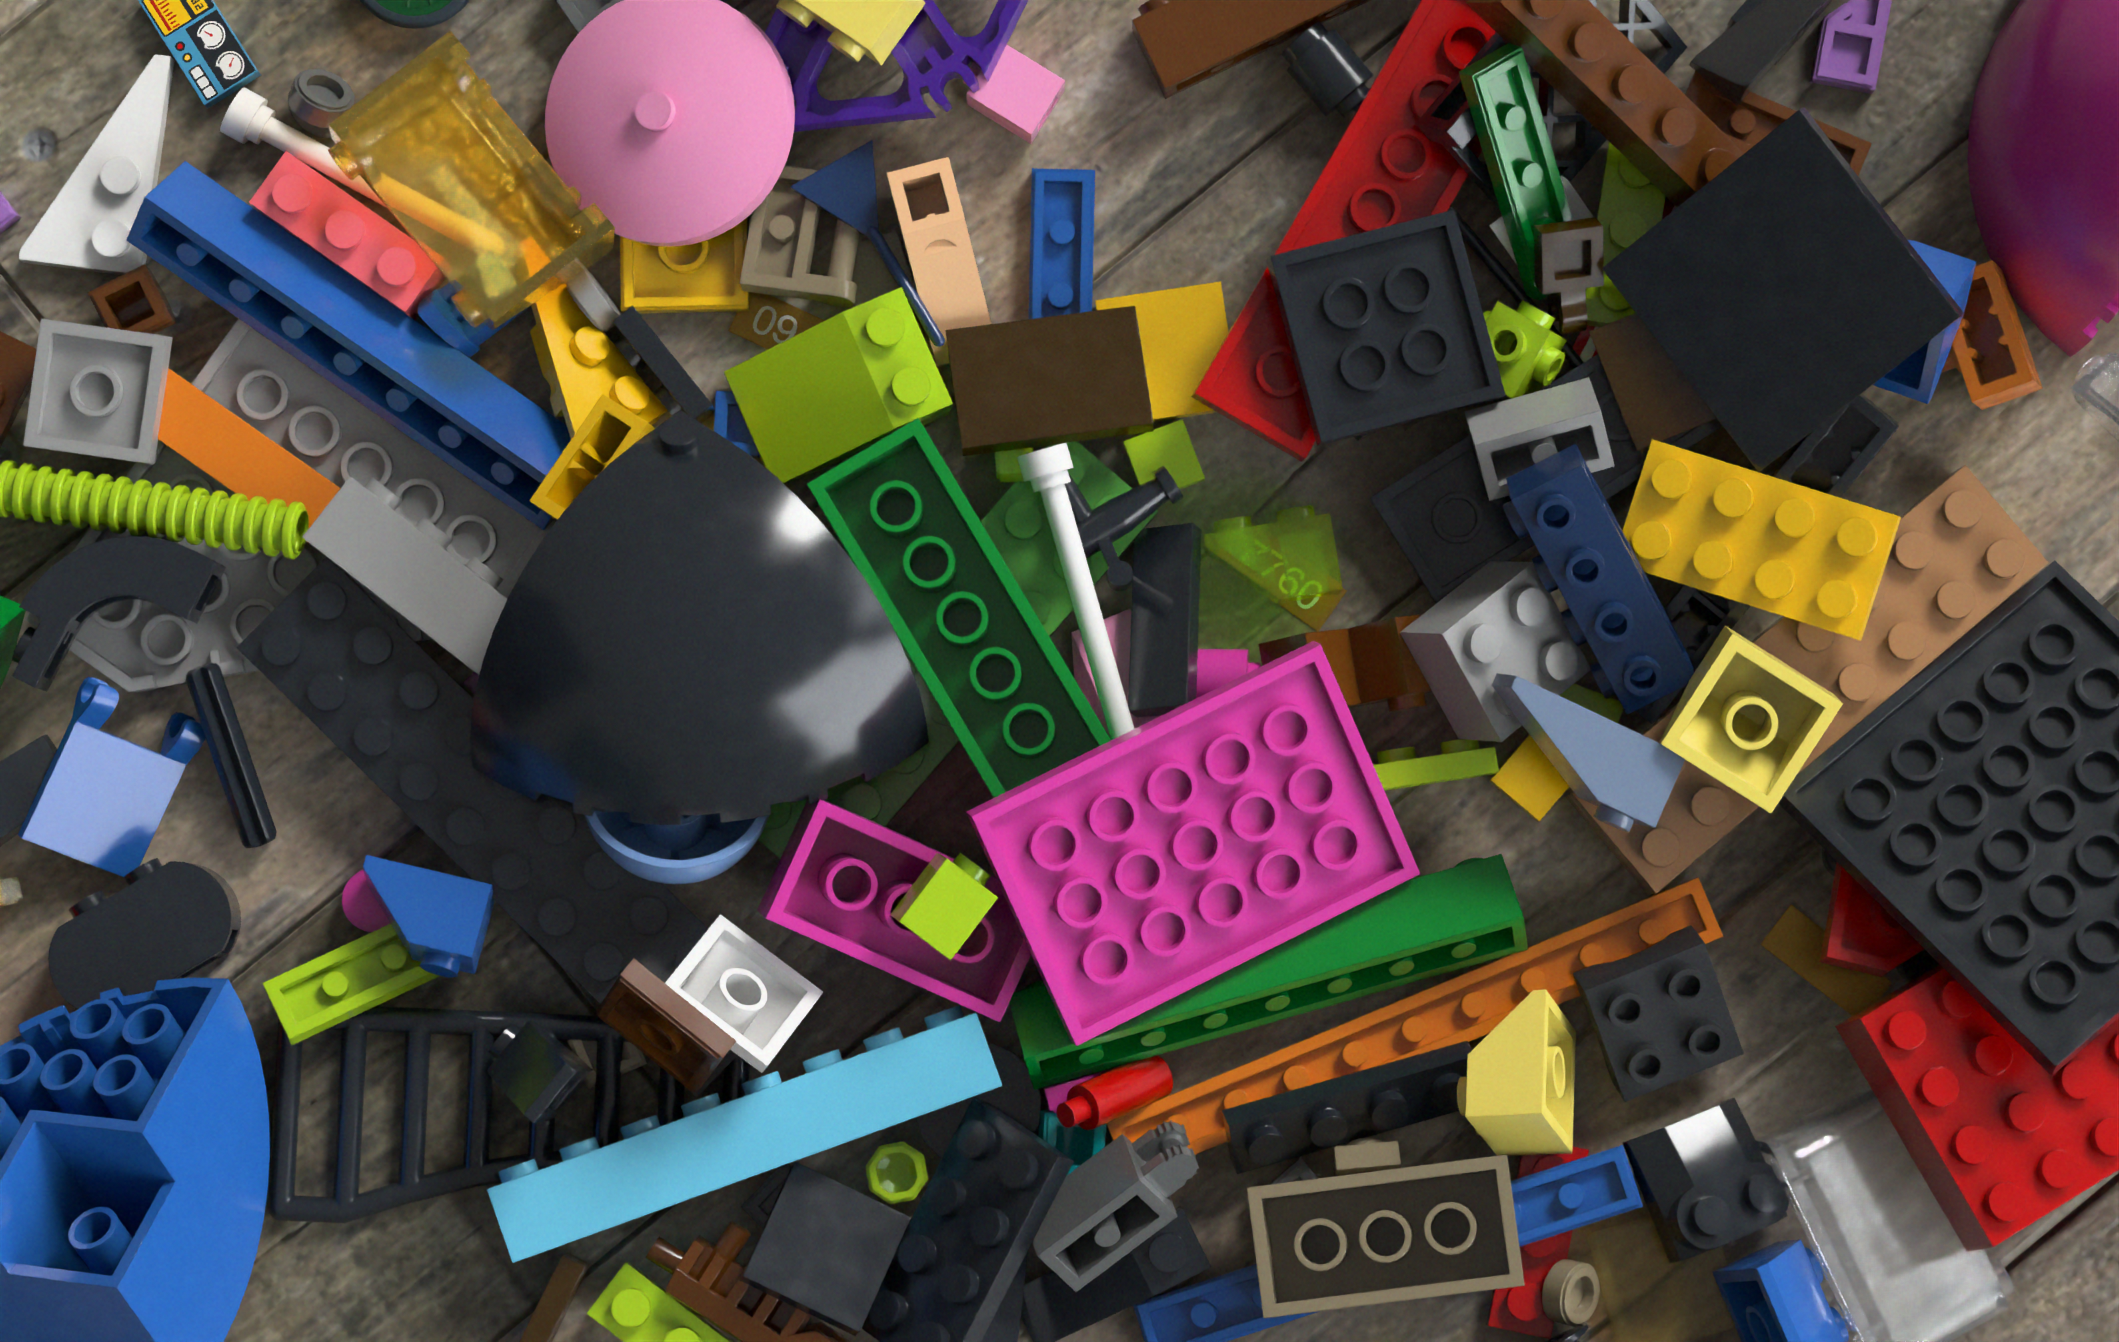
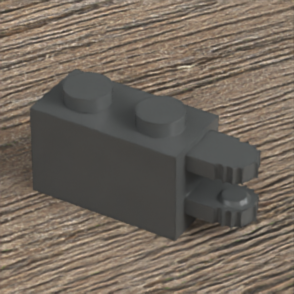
(1114, 1203)

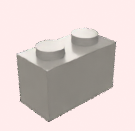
(1534, 427)

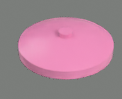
(670, 118)

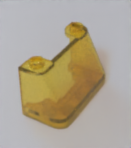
(469, 186)

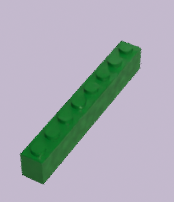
(1381, 944)

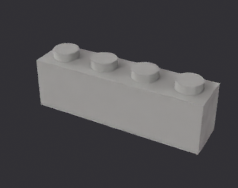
(410, 568)

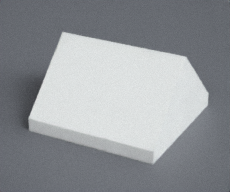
(744, 991)

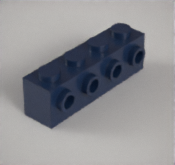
(1599, 579)

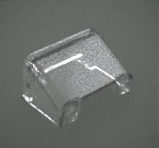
(1881, 1228)

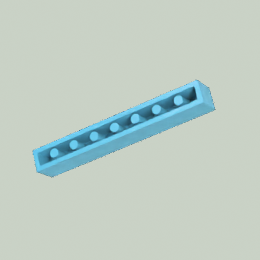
(744, 1136)

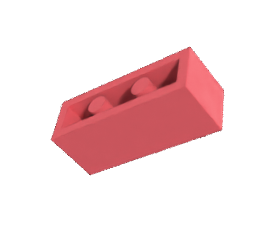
(347, 234)

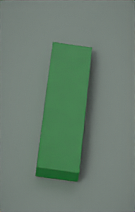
(1515, 151)

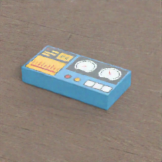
(202, 46)

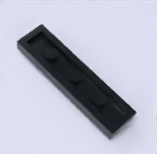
(1345, 1108)

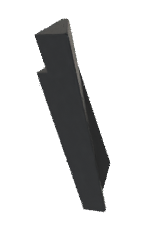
(1755, 42)

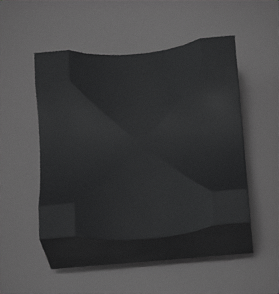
(1659, 1014)

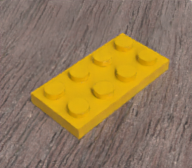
(1759, 539)

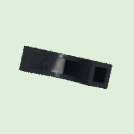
(102, 576)

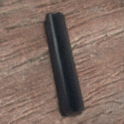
(231, 755)

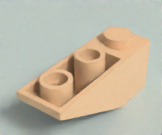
(939, 247)

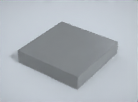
(97, 391)

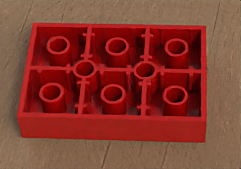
(1981, 1113)

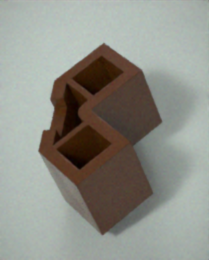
(1366, 661)

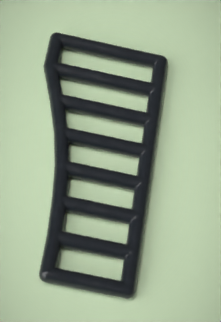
(477, 1168)

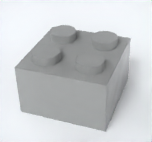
(1489, 626)

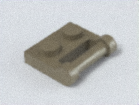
(783, 247)

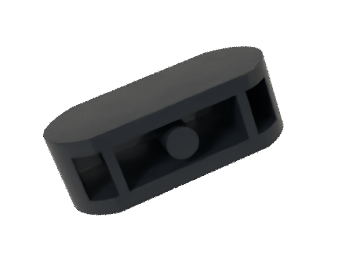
(153, 930)

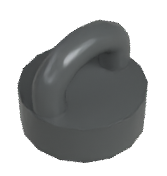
(318, 100)

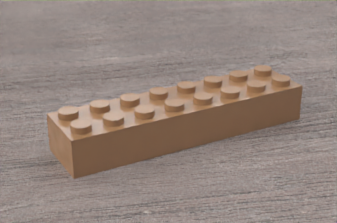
(1944, 574)

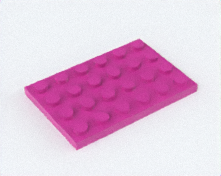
(1194, 842)

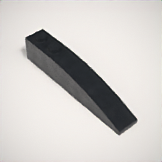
(1821, 461)

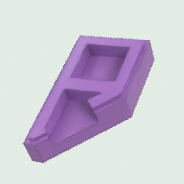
(1851, 45)

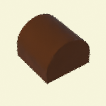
(133, 303)

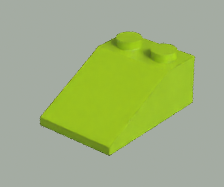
(839, 387)

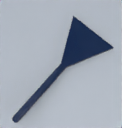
(849, 193)

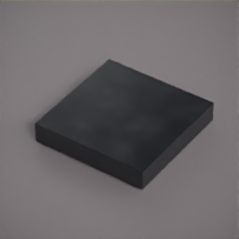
(825, 1249)

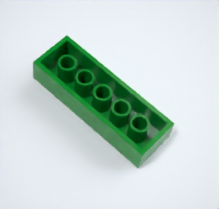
(957, 610)

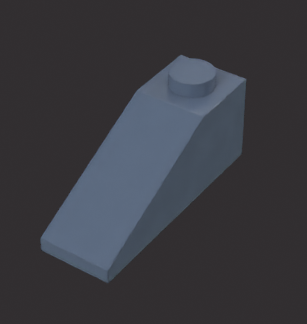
(1595, 756)

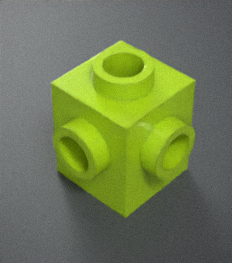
(1524, 347)

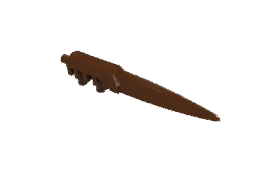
(710, 1286)

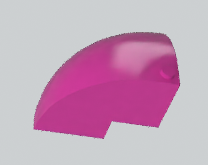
(2050, 163)

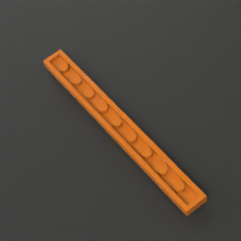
(1431, 1018)

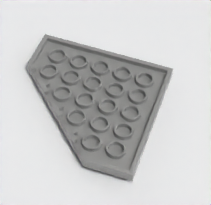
(339, 438)

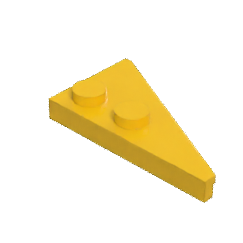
(584, 364)

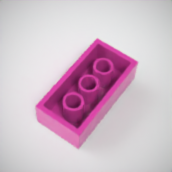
(847, 878)

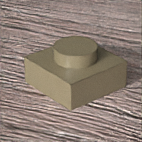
(1366, 1156)

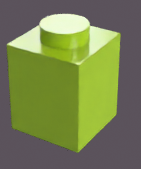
(946, 903)

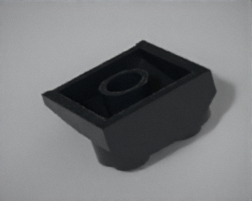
(1706, 1181)

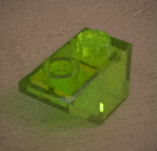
(1281, 558)

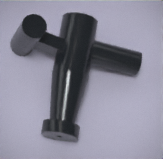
(1118, 517)

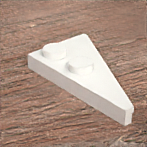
(103, 195)

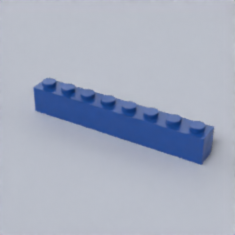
(351, 337)

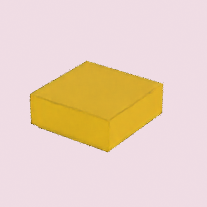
(1530, 780)

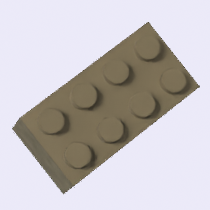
(1385, 1236)

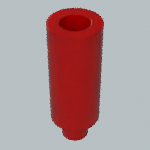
(1116, 1093)

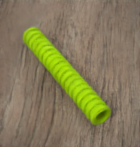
(152, 509)

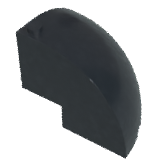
(691, 647)

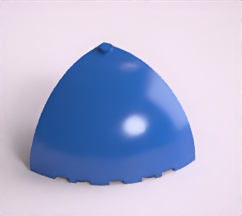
(132, 1167)

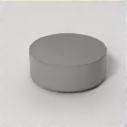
(593, 300)

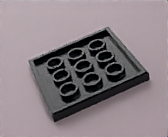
(1782, 290)

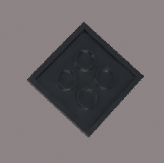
(1385, 327)

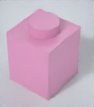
(1017, 94)

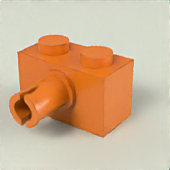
(1992, 343)

